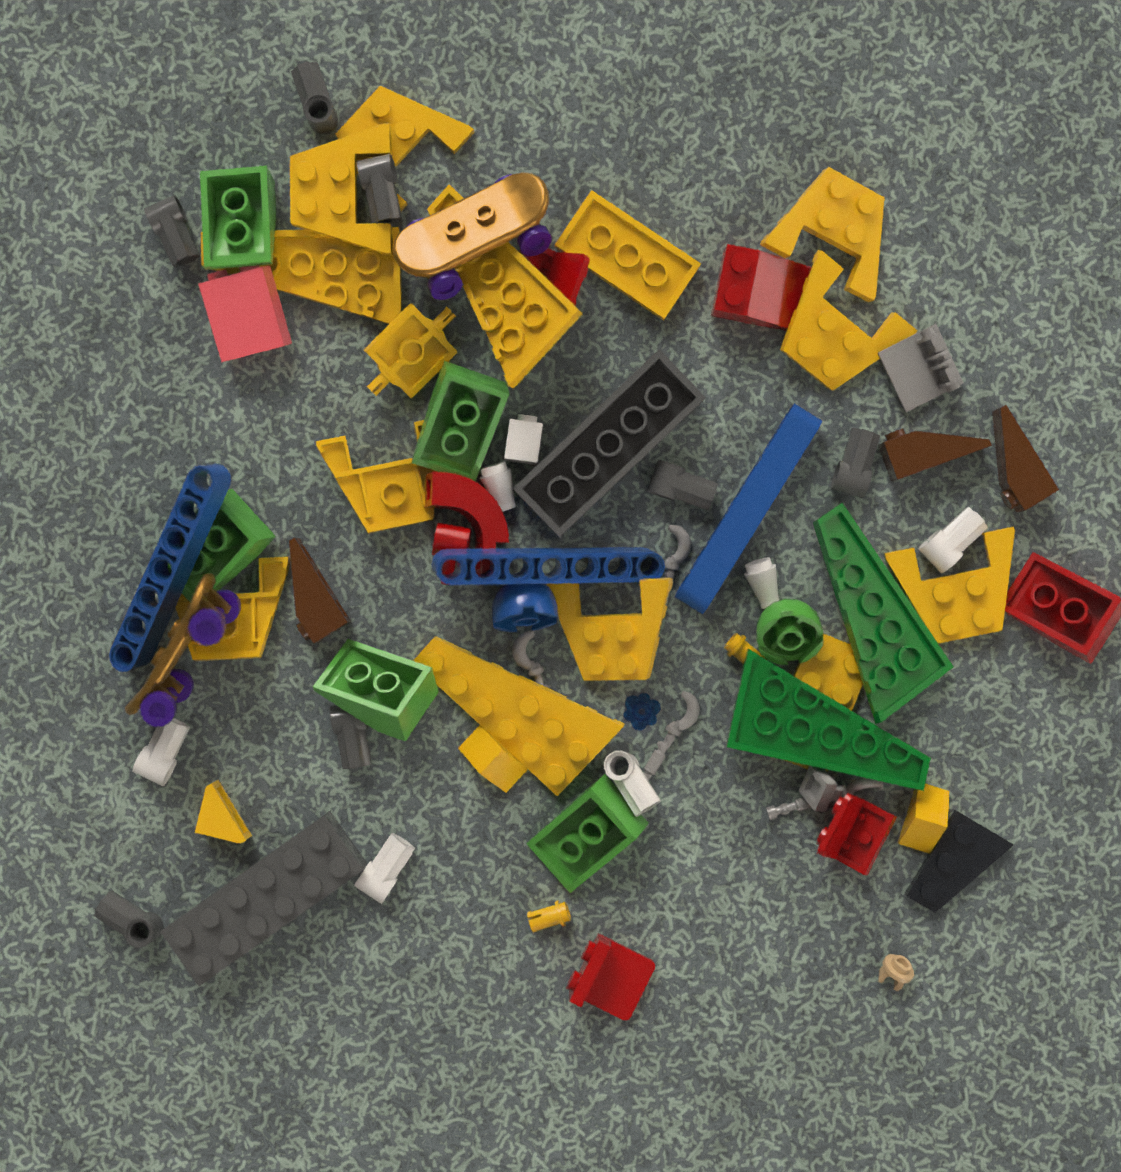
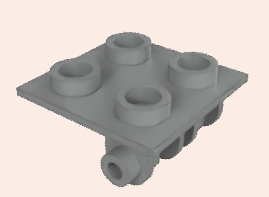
(920, 368)

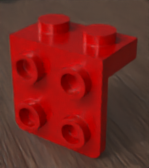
(563, 270)
(855, 833)
(610, 977)

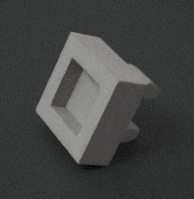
(819, 789)

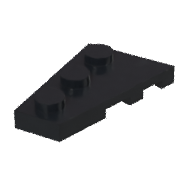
(955, 861)

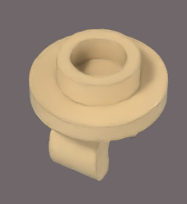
(897, 968)

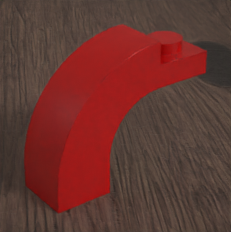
(472, 502)

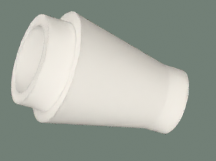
(498, 482)
(763, 580)

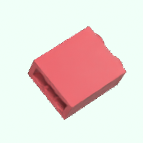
(244, 312)

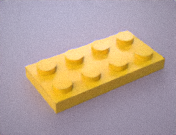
(628, 255)
(832, 673)

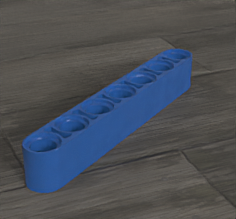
(748, 508)
(181, 559)
(533, 561)

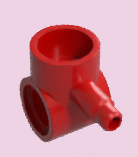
(450, 537)

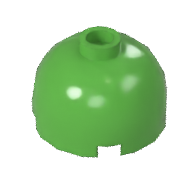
(789, 632)

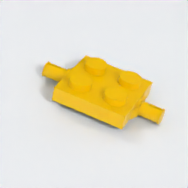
(410, 350)

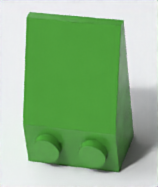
(238, 217)
(460, 421)
(230, 546)
(378, 688)
(587, 834)

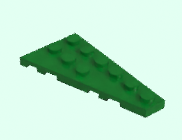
(885, 632)
(799, 724)

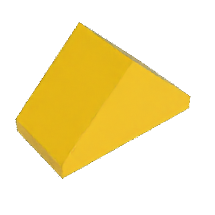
(492, 759)
(220, 817)
(925, 819)

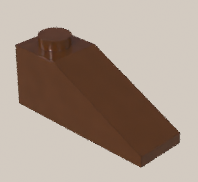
(921, 450)
(1019, 467)
(315, 601)

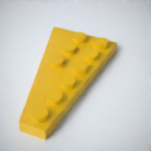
(335, 273)
(512, 303)
(531, 721)

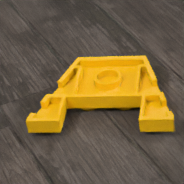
(408, 124)
(326, 189)
(844, 217)
(826, 340)
(380, 494)
(960, 602)
(250, 630)
(614, 643)

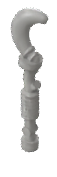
(681, 554)
(522, 660)
(674, 729)
(801, 804)

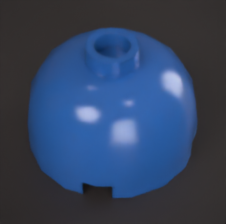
(524, 606)

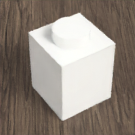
(524, 440)

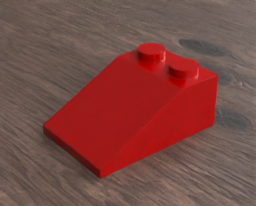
(758, 287)
(1063, 607)

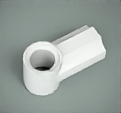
(947, 545)
(158, 758)
(633, 784)
(381, 873)

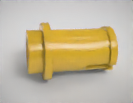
(738, 646)
(549, 916)

